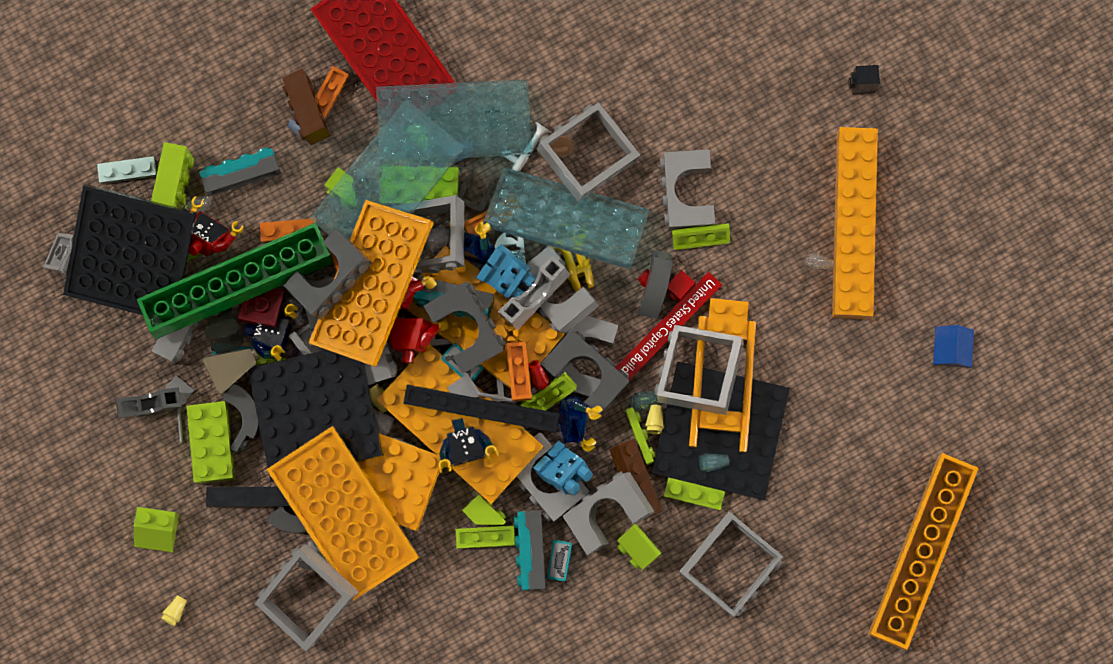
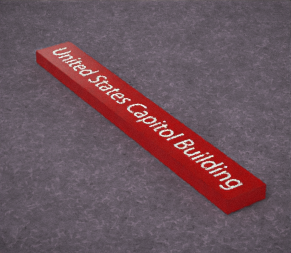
(677, 316)

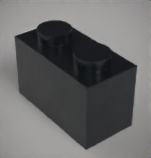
(864, 79)

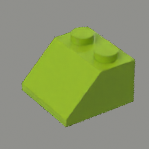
(155, 529)
(638, 547)

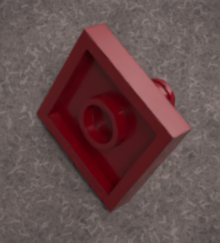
(263, 309)

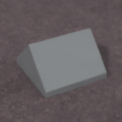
(60, 254)

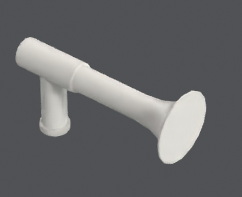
(519, 162)

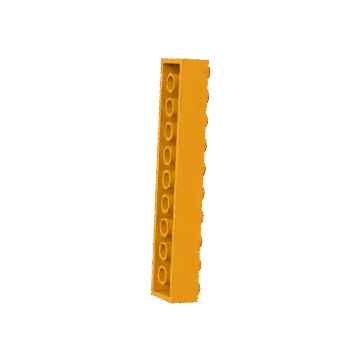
(855, 223)
(923, 551)

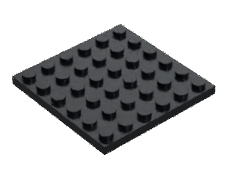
(126, 248)
(308, 396)
(747, 471)

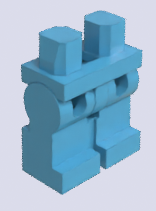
(514, 273)
(563, 469)

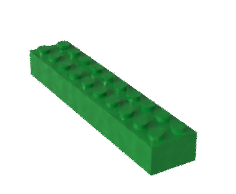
(234, 281)

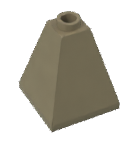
(229, 366)

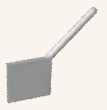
(466, 387)
(185, 392)

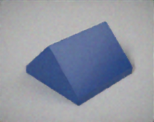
(953, 346)

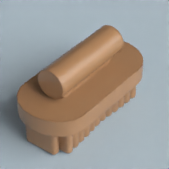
(562, 146)

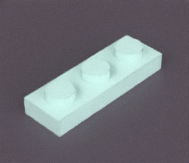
(127, 170)

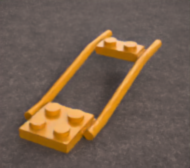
(731, 319)

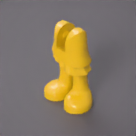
(583, 269)

